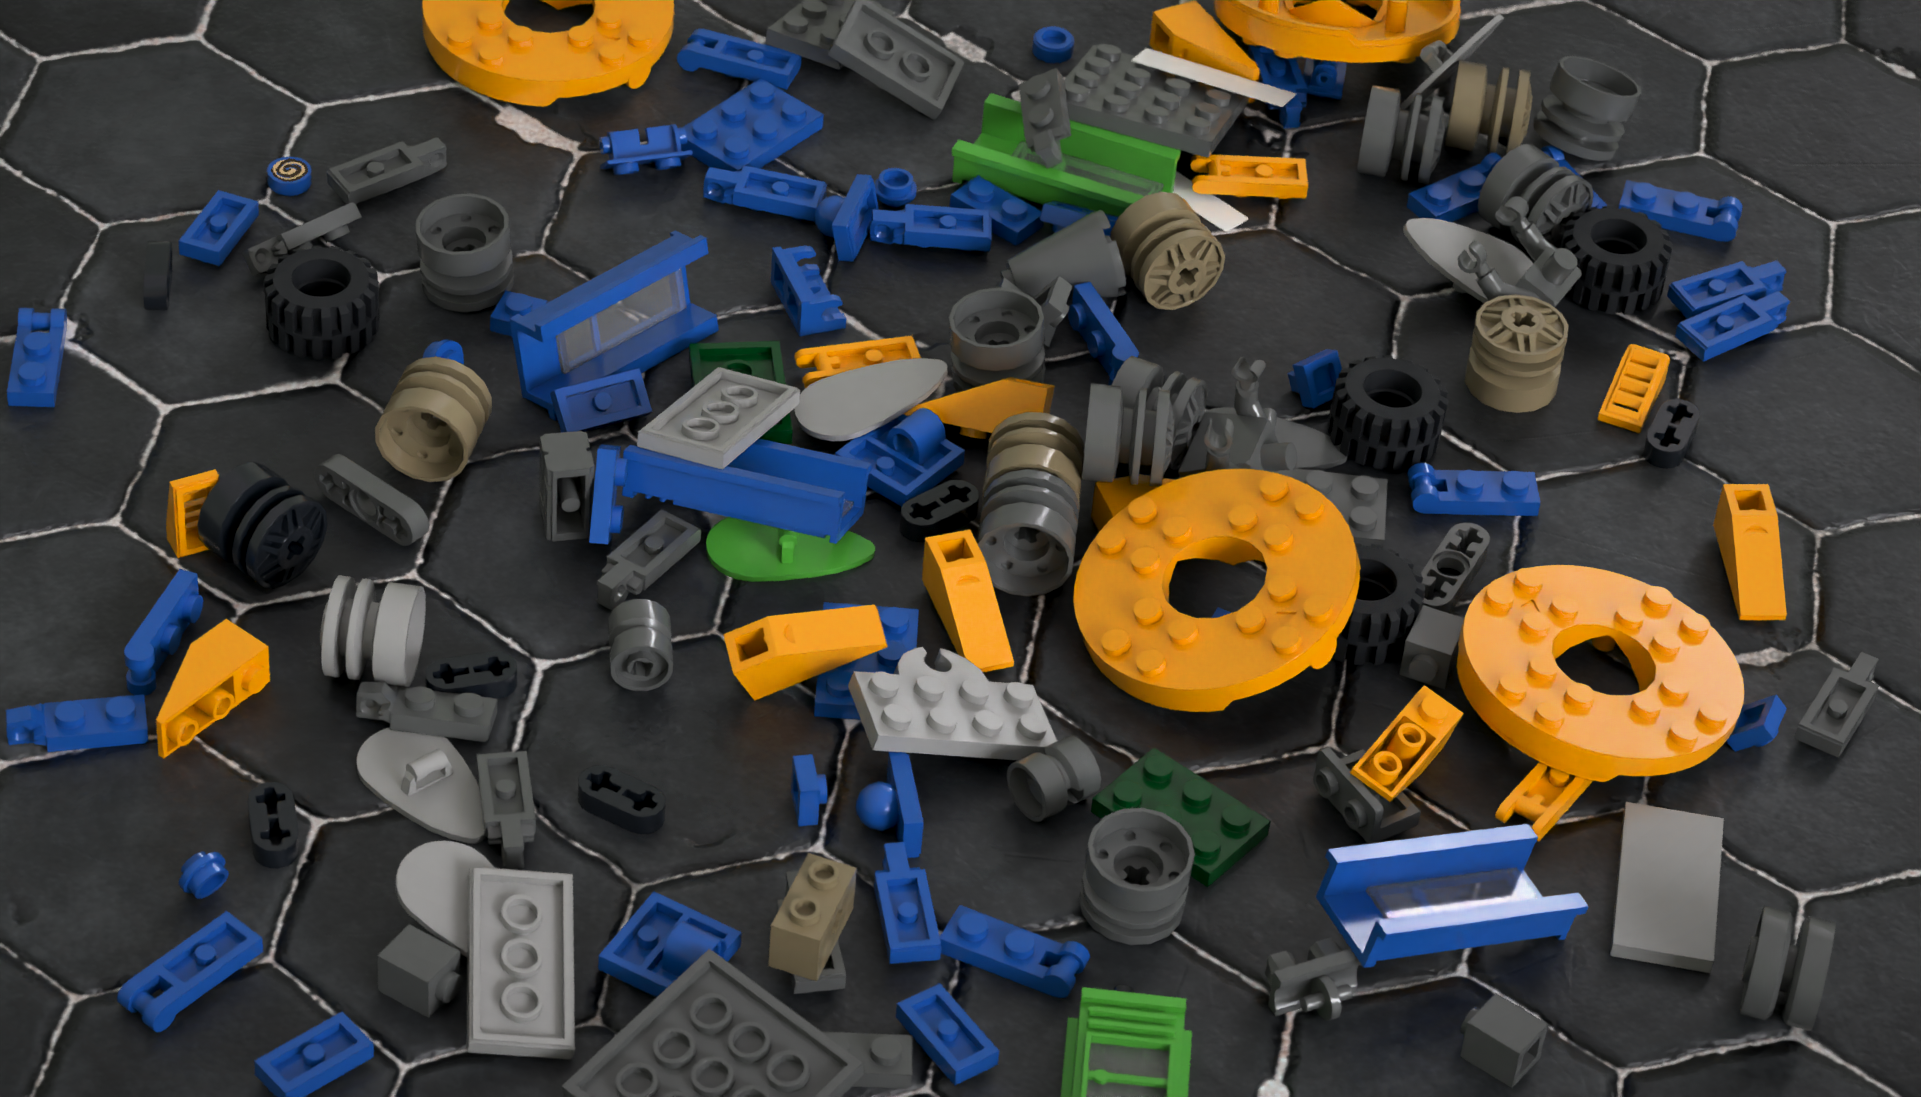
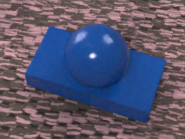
(848, 217)
(894, 804)

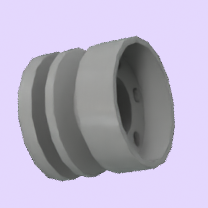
(363, 629)

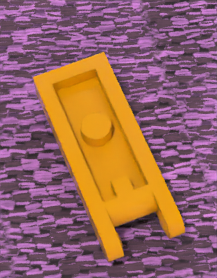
(1250, 176)
(849, 356)
(1543, 797)

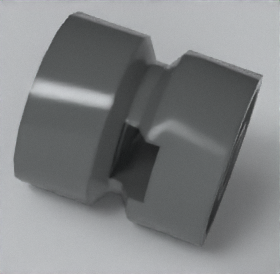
(640, 645)
(1053, 780)

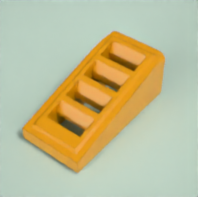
(1635, 386)
(183, 517)

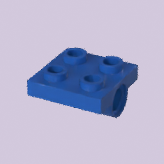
(906, 455)
(663, 943)

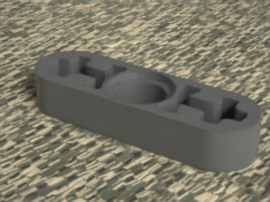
(371, 500)
(1449, 556)

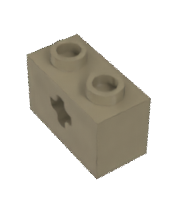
(812, 917)

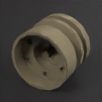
(1488, 108)
(1167, 250)
(1516, 353)
(433, 419)
(1036, 443)

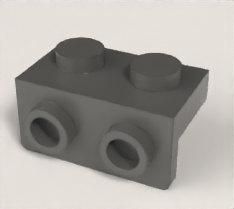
(1359, 804)

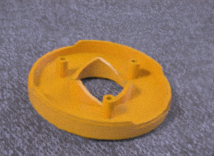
(1340, 33)
(535, 68)
(1231, 519)
(1680, 662)

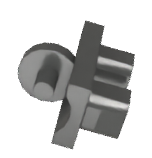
(1313, 984)

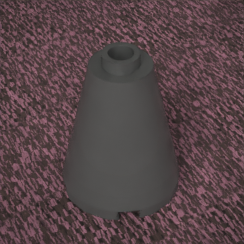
(1076, 254)

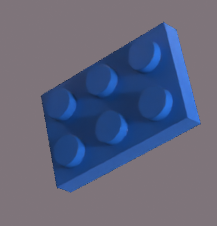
(751, 128)
(832, 689)

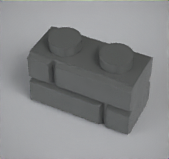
(566, 485)

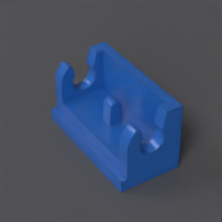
(804, 292)

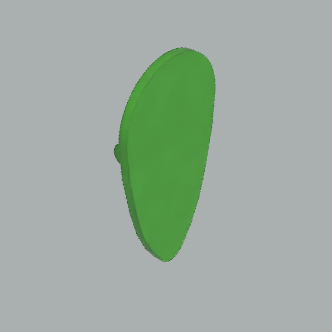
(774, 554)

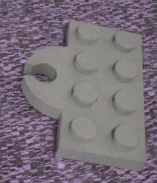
(949, 710)

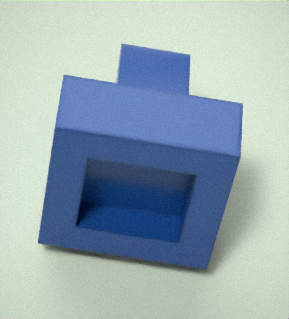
(1316, 377)

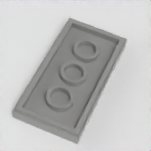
(719, 418)
(1667, 887)
(520, 963)

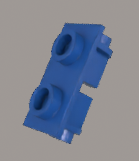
(1324, 77)
(627, 154)

